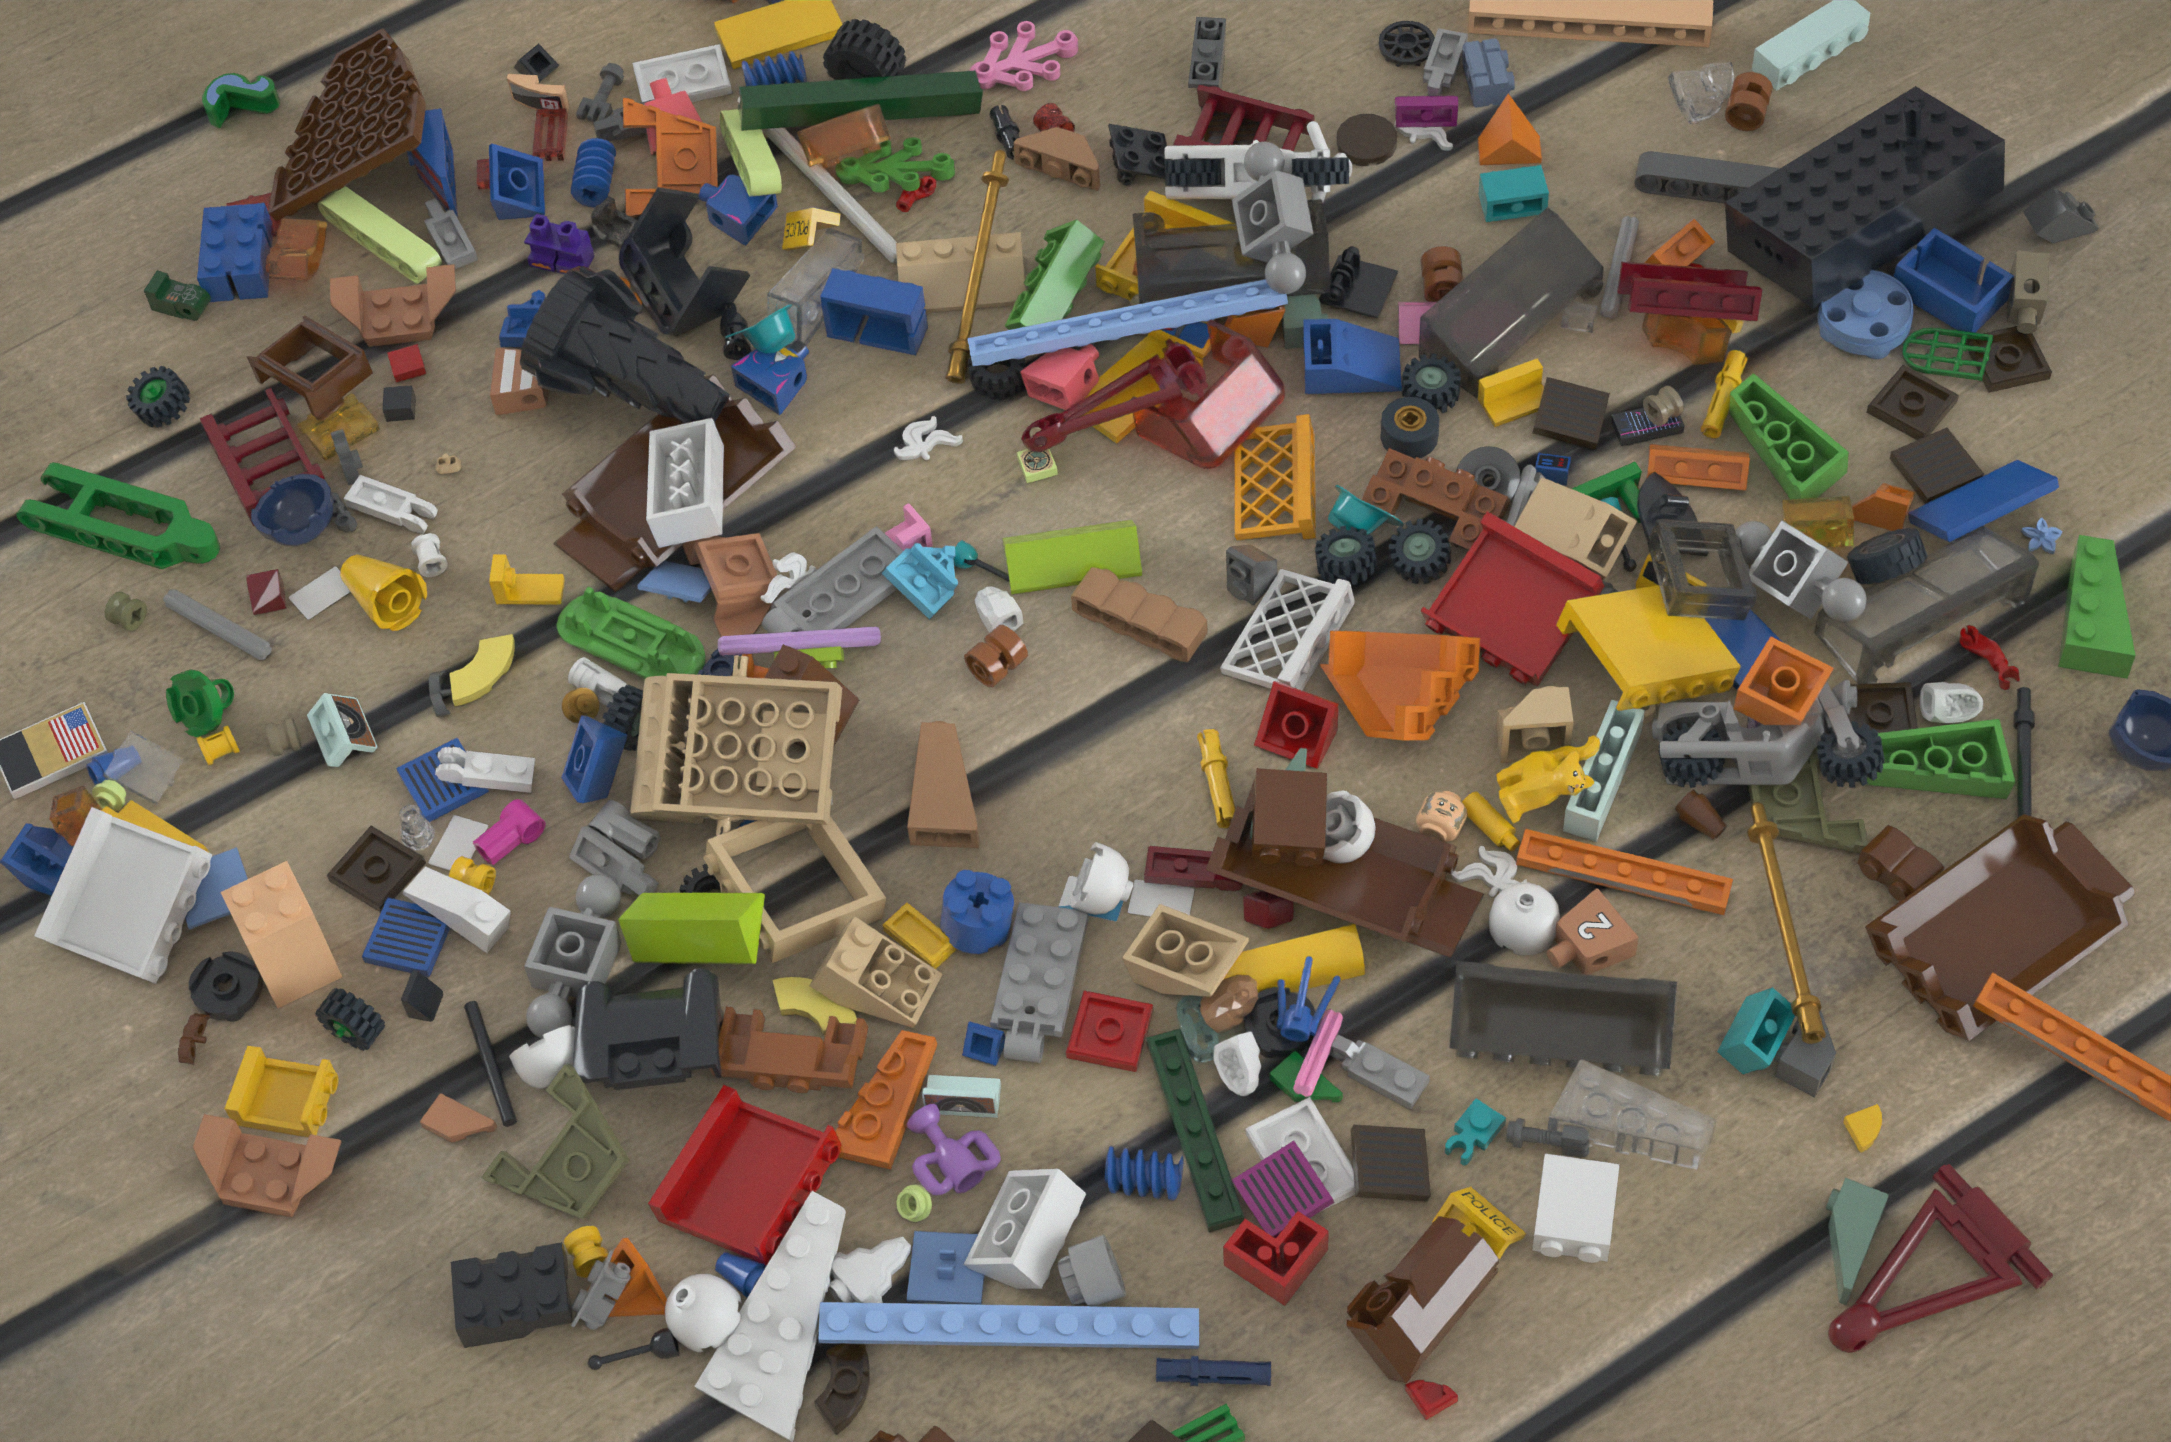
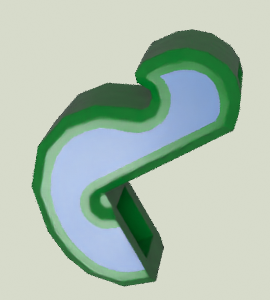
(238, 92)

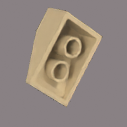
(1182, 954)

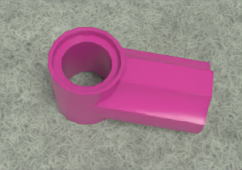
(516, 826)

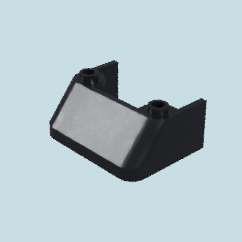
(662, 276)

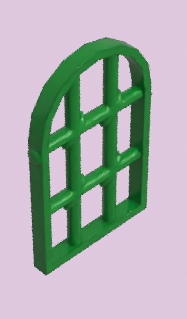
(1955, 360)

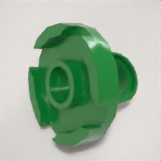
(197, 701)

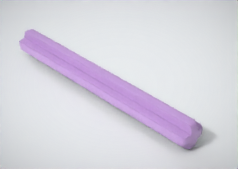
(798, 640)

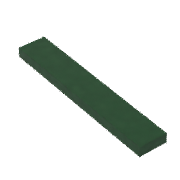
(1195, 1130)

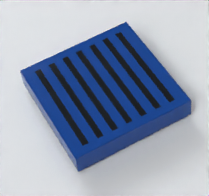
(431, 794)
(406, 938)

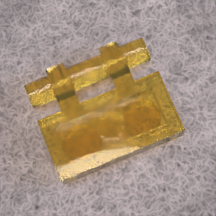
(351, 417)

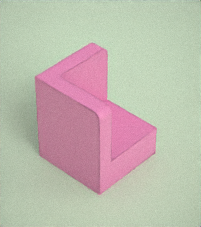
(911, 531)

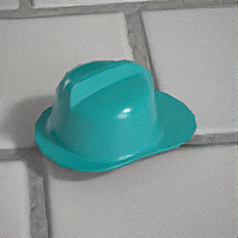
(771, 333)
(1353, 512)

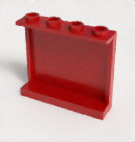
(1511, 598)
(744, 1177)

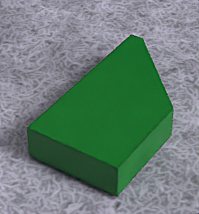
(1286, 1074)

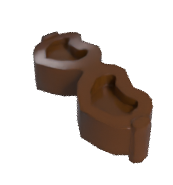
(192, 1034)

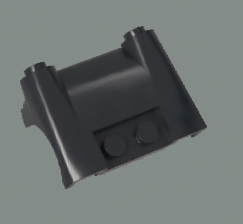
(648, 1034)

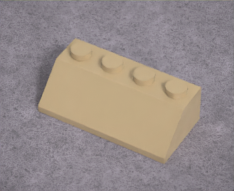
(945, 269)

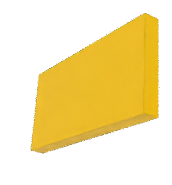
(777, 29)
(1144, 350)

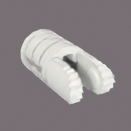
(591, 676)

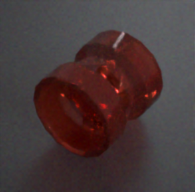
(1051, 116)

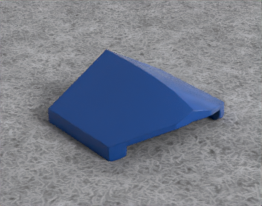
(37, 858)

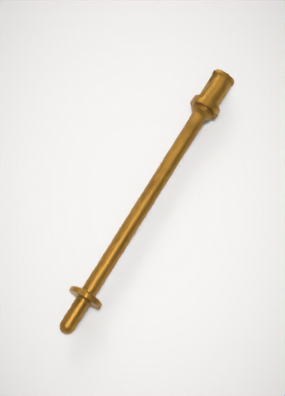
(960, 348)
(1805, 1005)

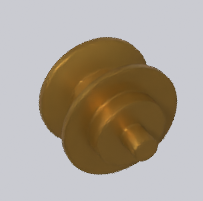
(580, 702)

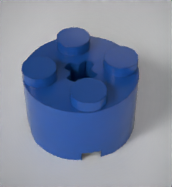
(977, 911)

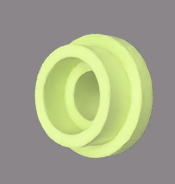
(109, 794)
(907, 1202)

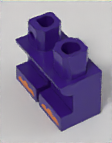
(558, 245)

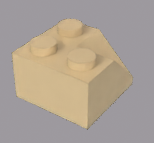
(1536, 724)

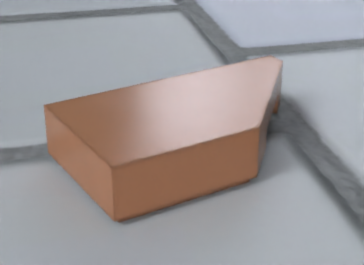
(454, 1120)

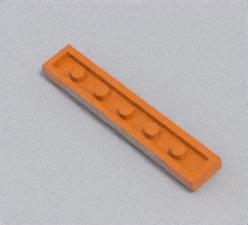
(1624, 871)
(2076, 1044)

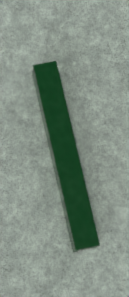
(824, 100)

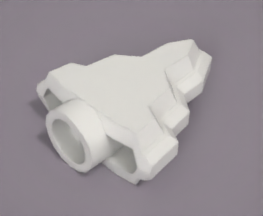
(867, 1273)

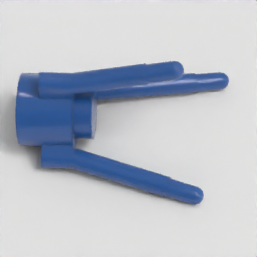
(1297, 1021)

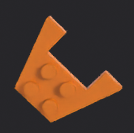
(683, 152)

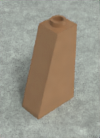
(941, 797)

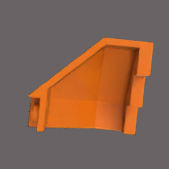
(1400, 680)

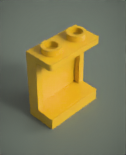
(281, 1094)

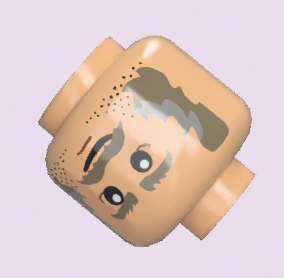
(1441, 816)

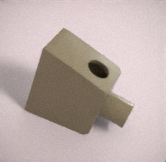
(2027, 300)

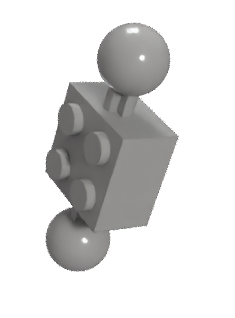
(1273, 217)
(1800, 571)
(572, 952)

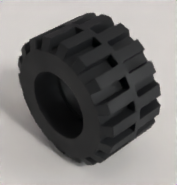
(863, 52)

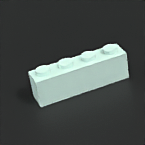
(1811, 42)
(1618, 740)

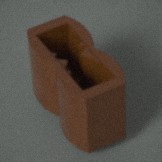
(1898, 863)

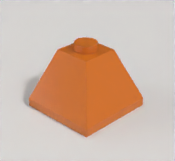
(1781, 685)

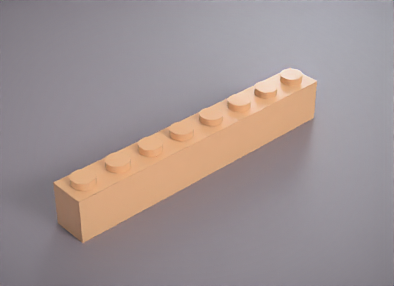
(1597, 20)

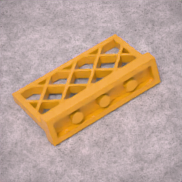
(1303, 481)

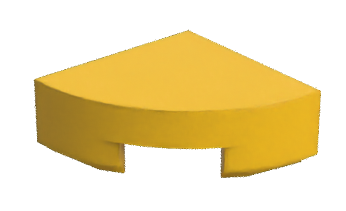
(1864, 1126)

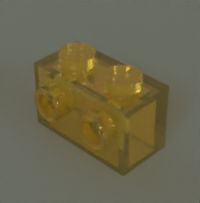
(1822, 519)

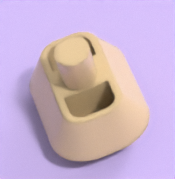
(448, 464)

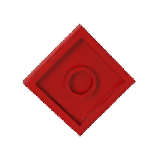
(1109, 1031)

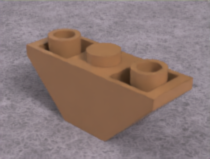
(1059, 155)

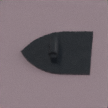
(1663, 501)

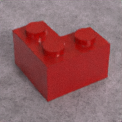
(1279, 1263)

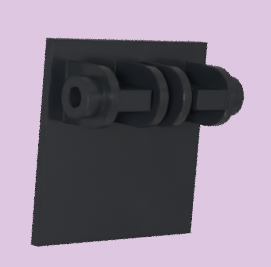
(1137, 152)
(1358, 284)

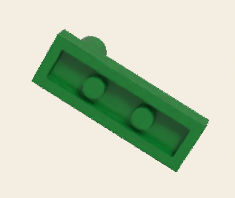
(1617, 483)

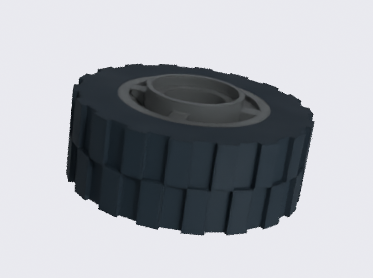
(1887, 556)

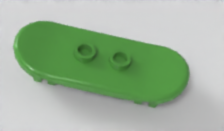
(629, 636)

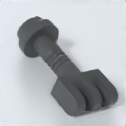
(611, 75)
(1573, 1139)

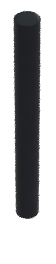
(490, 1063)

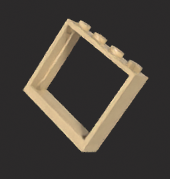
(777, 944)

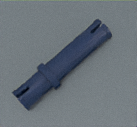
(1213, 1371)

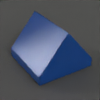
(983, 1043)

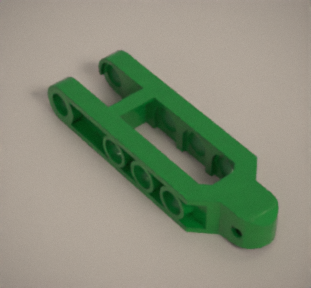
(177, 544)

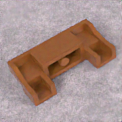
(1436, 490)
(789, 1059)

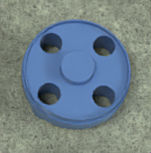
(1868, 316)

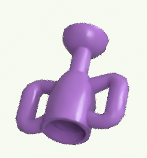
(954, 1159)

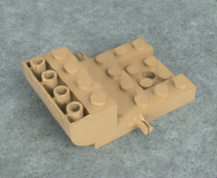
(724, 747)

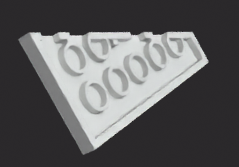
(772, 1348)

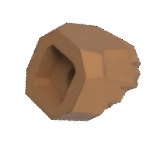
(1229, 1003)

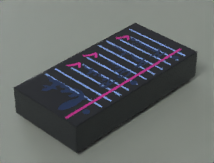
(1636, 427)

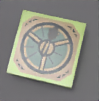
(1036, 465)

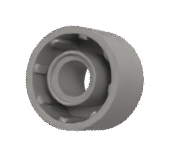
(1091, 1273)

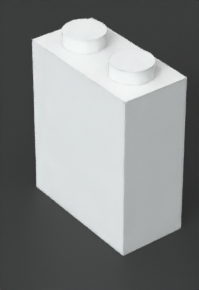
(1576, 1208)

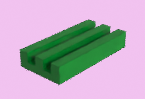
(1207, 1420)

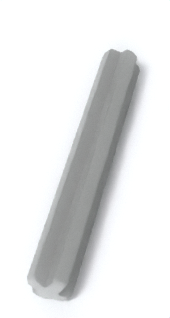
(1622, 252)
(217, 624)

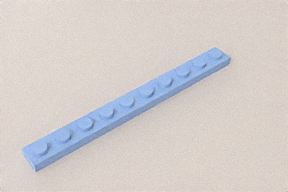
(1123, 322)
(1008, 1325)

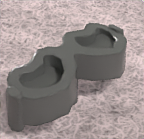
(344, 520)
(436, 693)

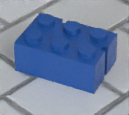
(235, 244)
(1945, 282)
(893, 307)

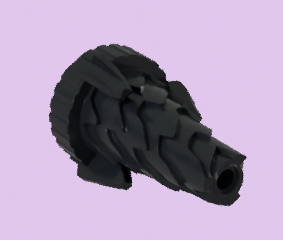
(590, 342)

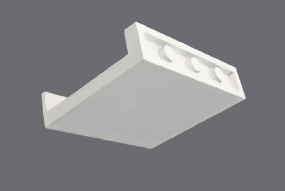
(124, 895)

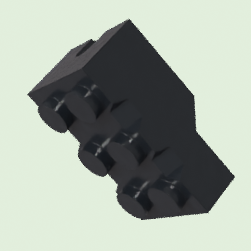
(510, 1295)

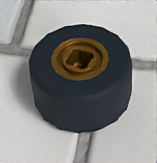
(1410, 427)

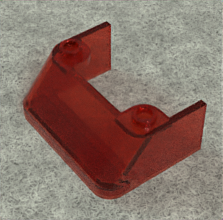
(1227, 413)

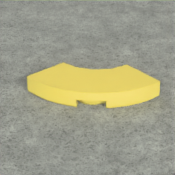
(486, 668)
(799, 998)

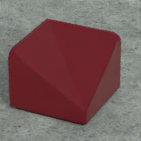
(266, 592)
(1267, 909)

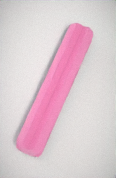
(1318, 1053)

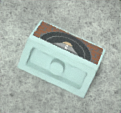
(340, 727)
(963, 1095)

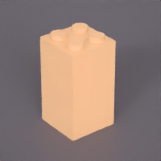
(281, 934)

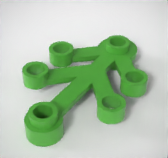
(860, 170)

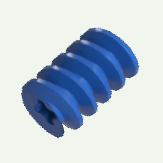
(775, 73)
(593, 172)
(1143, 1174)

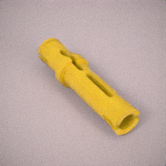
(1725, 382)
(1215, 766)

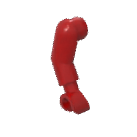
(1990, 650)

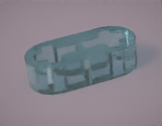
(1191, 1030)

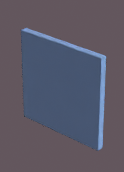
(677, 581)
(224, 872)
(940, 1271)

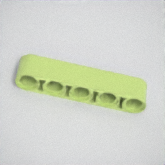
(751, 156)
(379, 233)

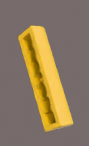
(1332, 952)

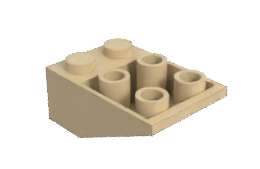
(1576, 525)
(875, 976)

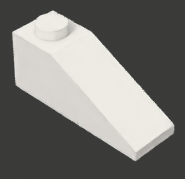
(460, 907)

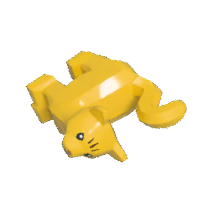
(1544, 777)

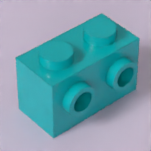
(1516, 191)
(1757, 1031)

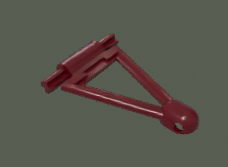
(1173, 373)
(1982, 1233)

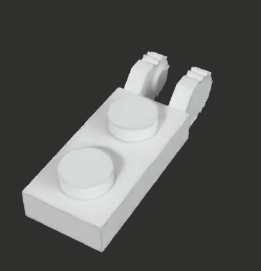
(389, 504)
(485, 769)

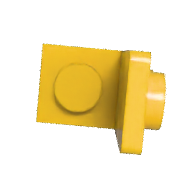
(523, 588)

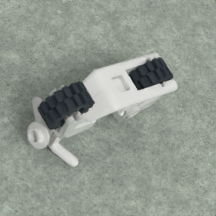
(1221, 173)

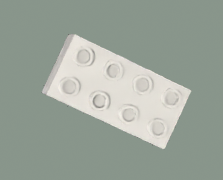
(685, 483)

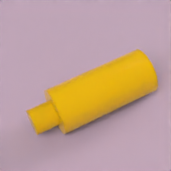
(1490, 821)

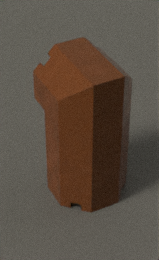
(1422, 1298)

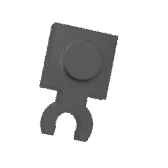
(349, 459)

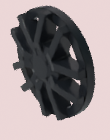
(1406, 43)

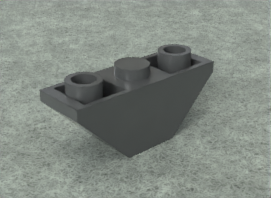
(1208, 52)

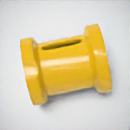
(218, 745)

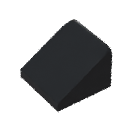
(537, 63)
(421, 997)

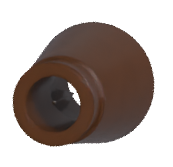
(1700, 814)

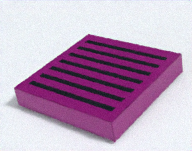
(1282, 1187)

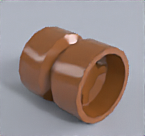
(1748, 101)
(1440, 272)
(992, 659)

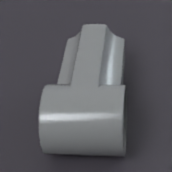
(625, 831)

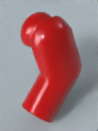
(907, 198)

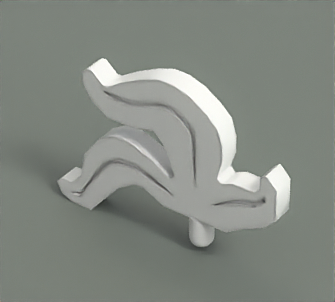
(1435, 133)
(913, 440)
(796, 565)
(1505, 867)

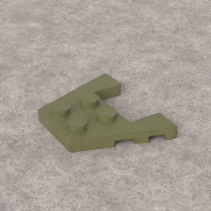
(1801, 814)
(577, 1163)

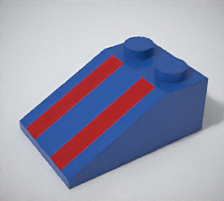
(436, 160)

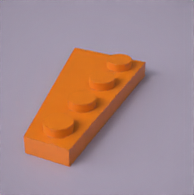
(881, 1113)

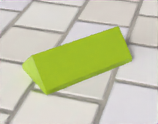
(1067, 555)
(694, 928)

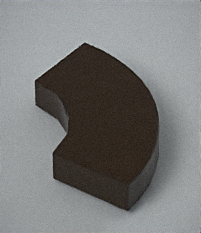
(846, 1386)

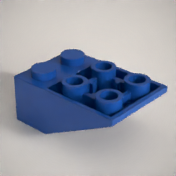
(1349, 358)

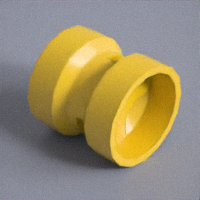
(477, 876)
(586, 1249)

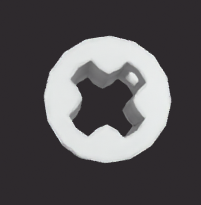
(430, 559)

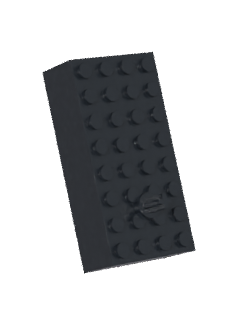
(1865, 196)

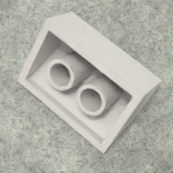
(1026, 1227)

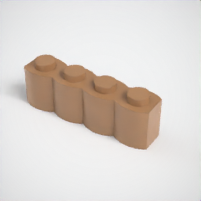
(1139, 614)

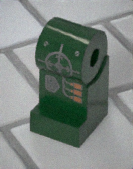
(175, 297)

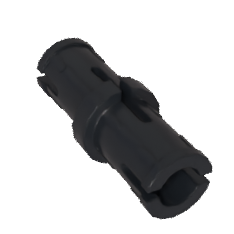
(1006, 129)

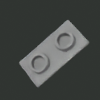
(604, 1279)

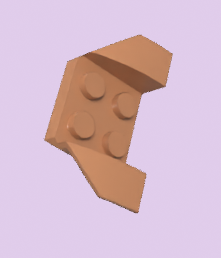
(394, 313)
(738, 576)
(261, 1170)

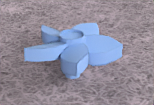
(2042, 536)

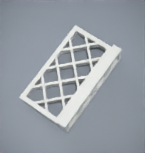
(1315, 636)

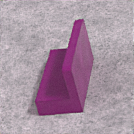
(1426, 111)

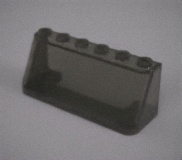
(1563, 1017)

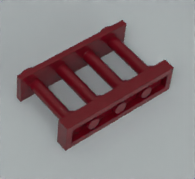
(1242, 107)
(1689, 291)
(231, 456)

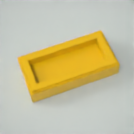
(919, 936)

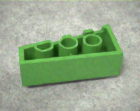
(1058, 277)

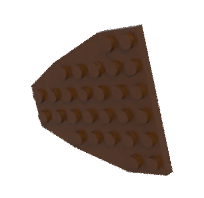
(357, 123)

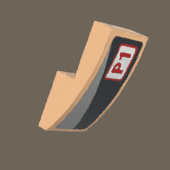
(528, 92)

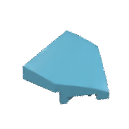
(924, 576)

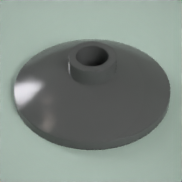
(1495, 463)

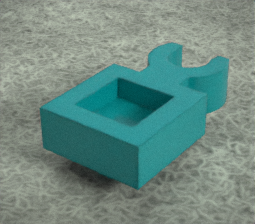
(1476, 1127)

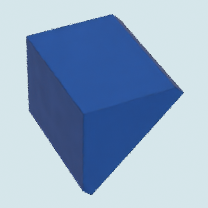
(515, 183)
(593, 760)

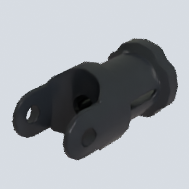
(731, 323)

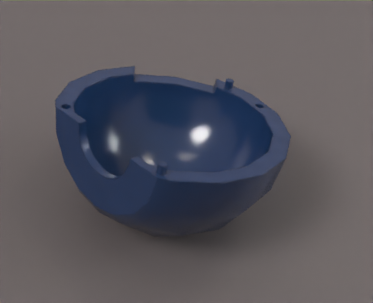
(294, 510)
(2144, 731)

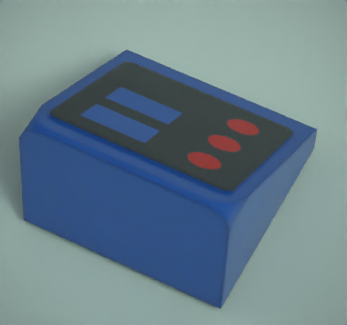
(1553, 467)

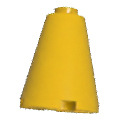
(384, 590)

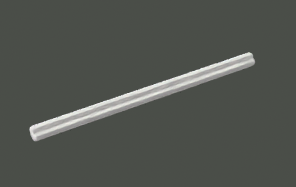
(834, 193)

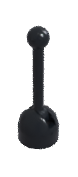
(662, 1345)

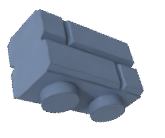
(1486, 72)

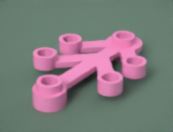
(992, 72)

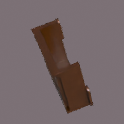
(327, 392)

